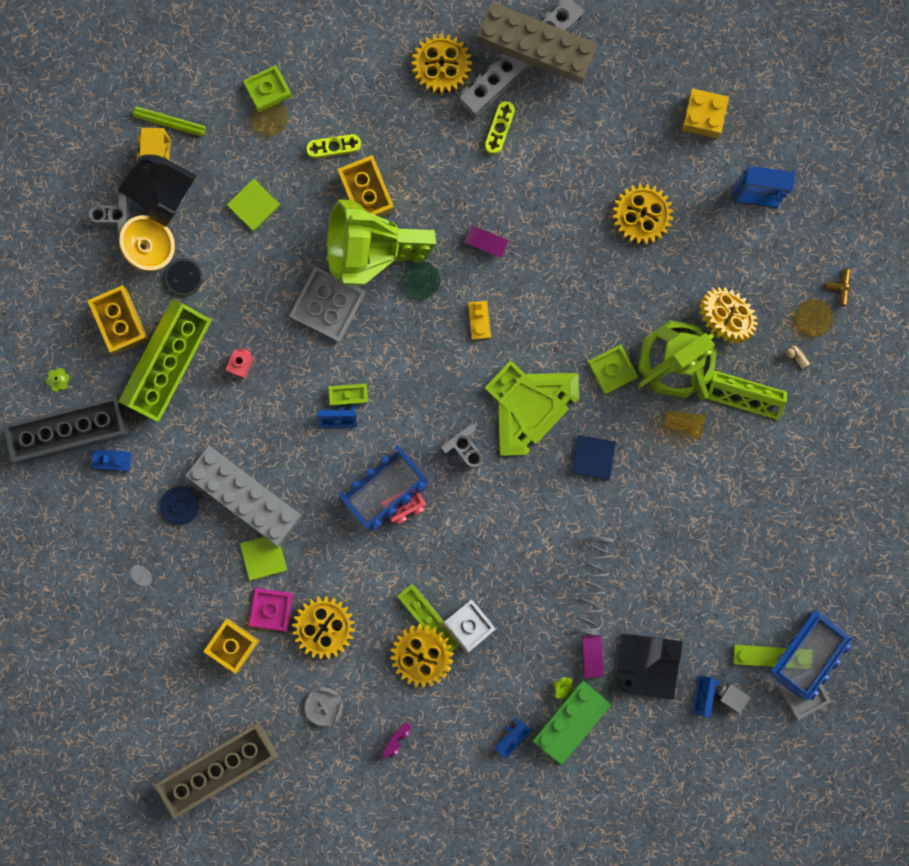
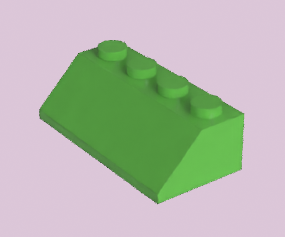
(571, 722)

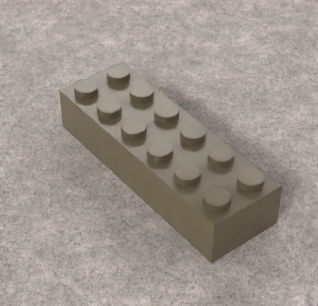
(536, 43)
(216, 770)

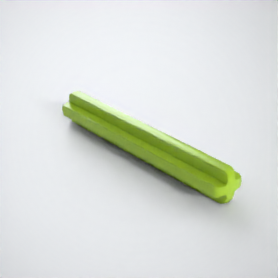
(169, 121)

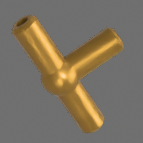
(844, 287)

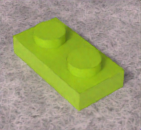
(348, 394)

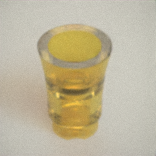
(685, 423)

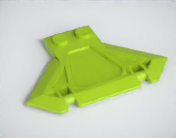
(529, 405)

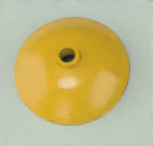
(153, 236)

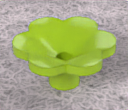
(61, 382)
(562, 687)

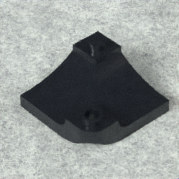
(157, 187)
(649, 665)

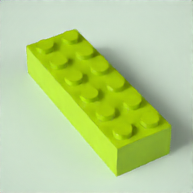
(165, 360)

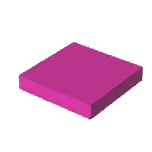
(270, 609)

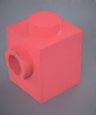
(240, 363)

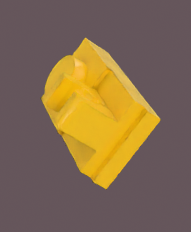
(479, 320)

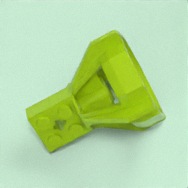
(361, 236)
(683, 355)

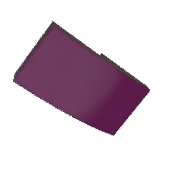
(486, 241)
(592, 656)
(393, 744)

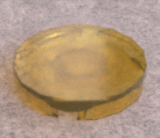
(272, 122)
(813, 318)

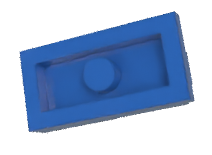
(337, 419)
(111, 460)
(704, 695)
(514, 739)

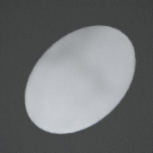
(141, 575)

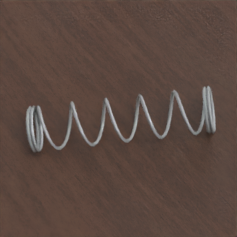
(600, 539)

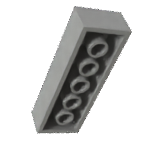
(243, 496)

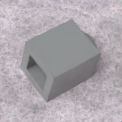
(733, 697)

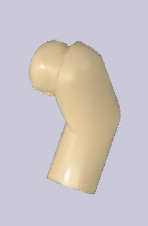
(795, 352)

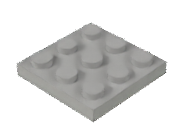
(327, 304)

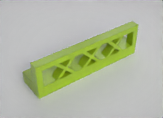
(753, 391)

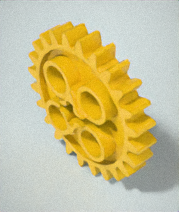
(441, 47)
(649, 198)
(739, 322)
(309, 616)
(415, 671)

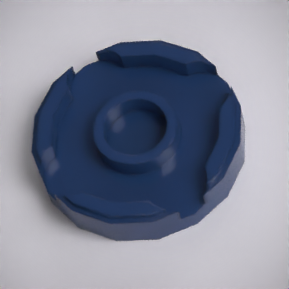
(183, 509)

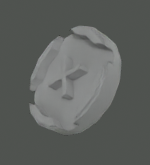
(323, 706)

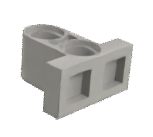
(110, 211)
(469, 450)

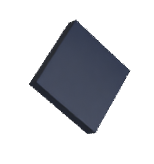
(593, 457)

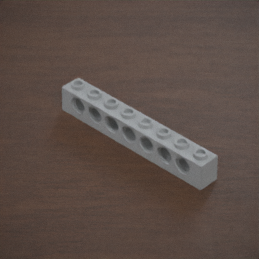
(476, 105)

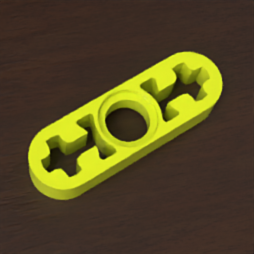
(490, 139)
(327, 141)

